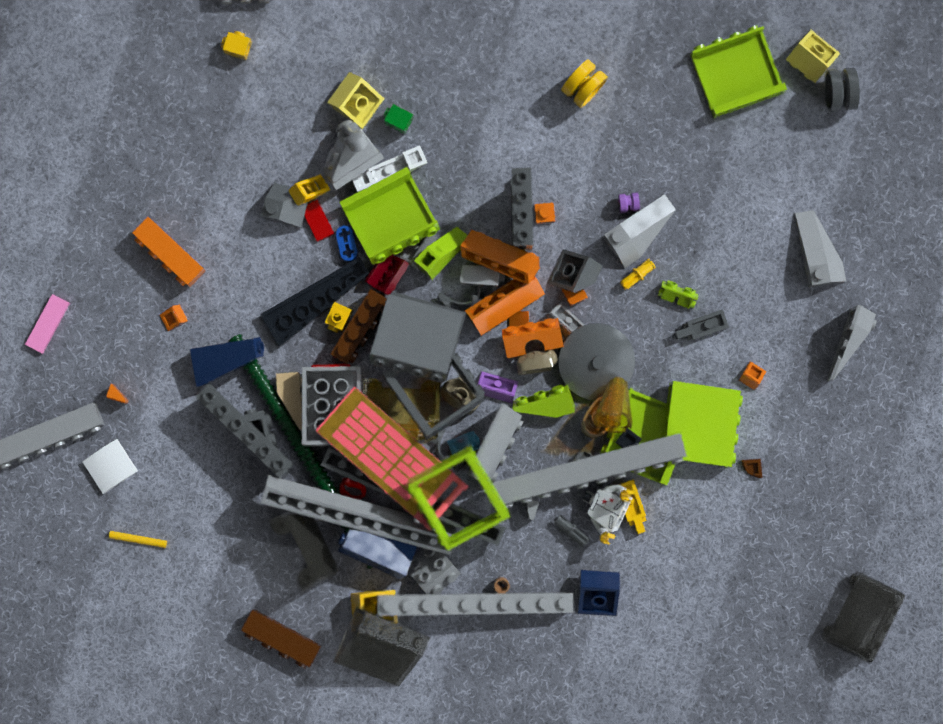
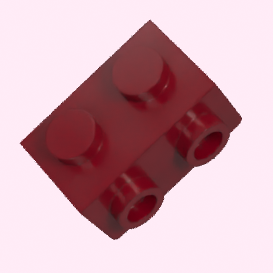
(387, 274)

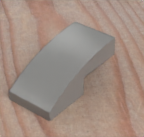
(532, 508)

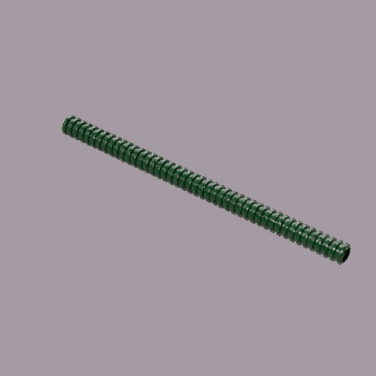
(289, 427)

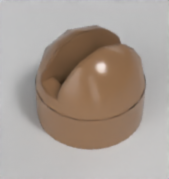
(500, 589)

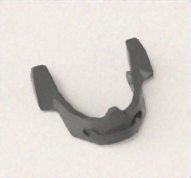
(448, 302)
(436, 452)

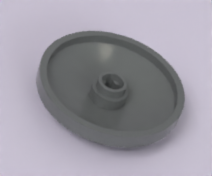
(594, 357)

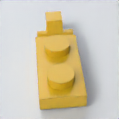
(635, 513)

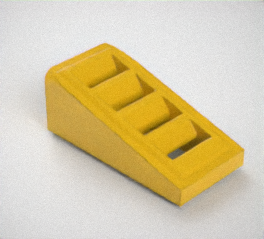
(308, 190)

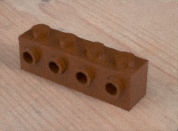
(358, 328)

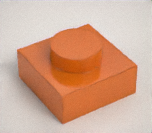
(544, 213)

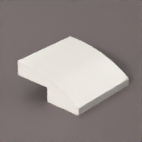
(110, 466)

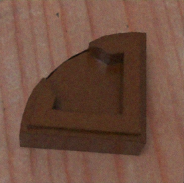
(753, 467)

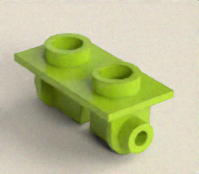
(685, 295)

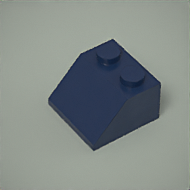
(599, 592)

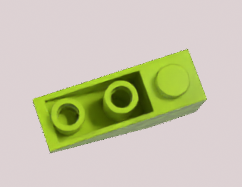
(440, 252)
(547, 403)

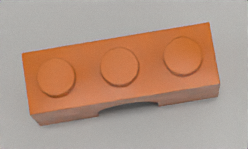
(545, 331)

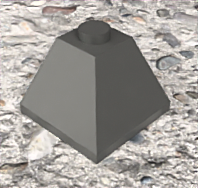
(282, 208)
(574, 271)

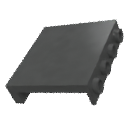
(521, 209)
(416, 338)

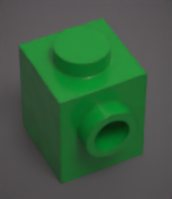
(398, 118)

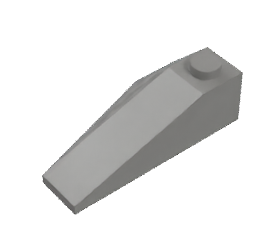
(637, 232)
(819, 256)
(856, 329)

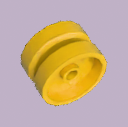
(585, 82)

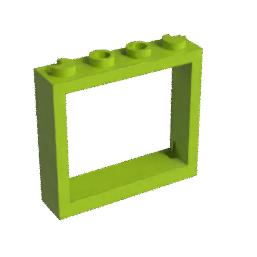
(433, 521)

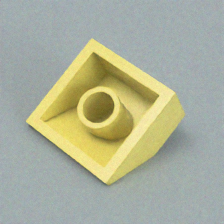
(812, 56)
(356, 99)

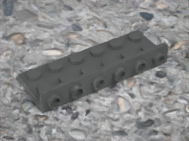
(245, 431)

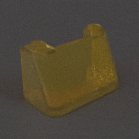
(425, 400)

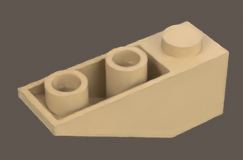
(290, 392)

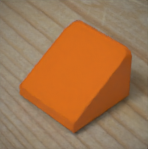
(574, 298)
(173, 317)
(519, 318)
(752, 375)
(115, 394)

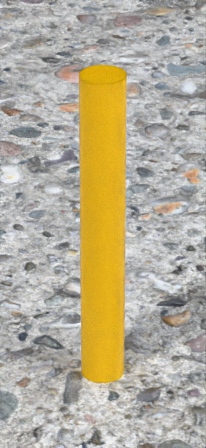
(138, 539)

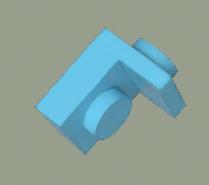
(463, 441)

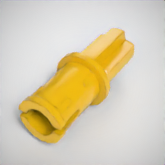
(637, 274)

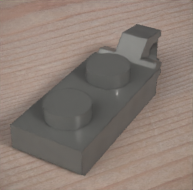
(703, 326)

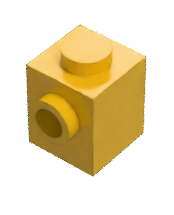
(236, 45)
(338, 317)

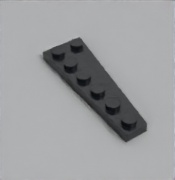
(305, 306)

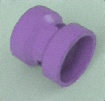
(629, 202)

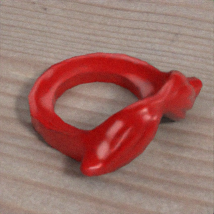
(348, 482)

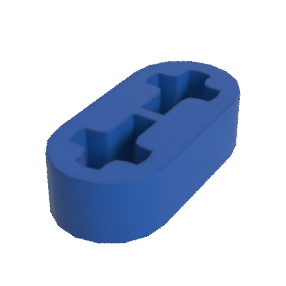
(342, 245)

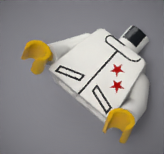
(608, 509)

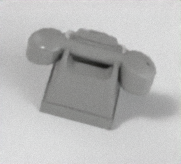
(350, 155)

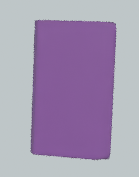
(498, 387)

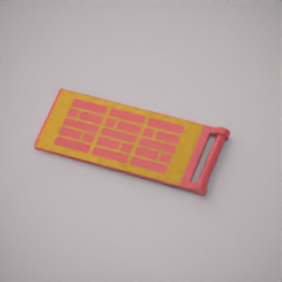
(386, 453)

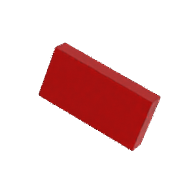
(318, 221)

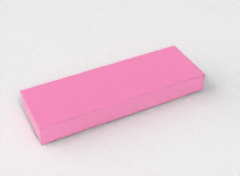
(47, 323)

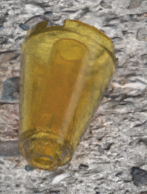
(615, 407)

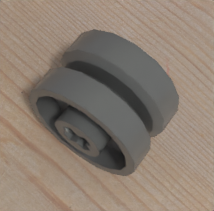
(841, 89)

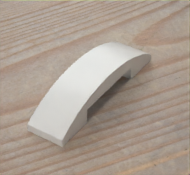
(411, 159)

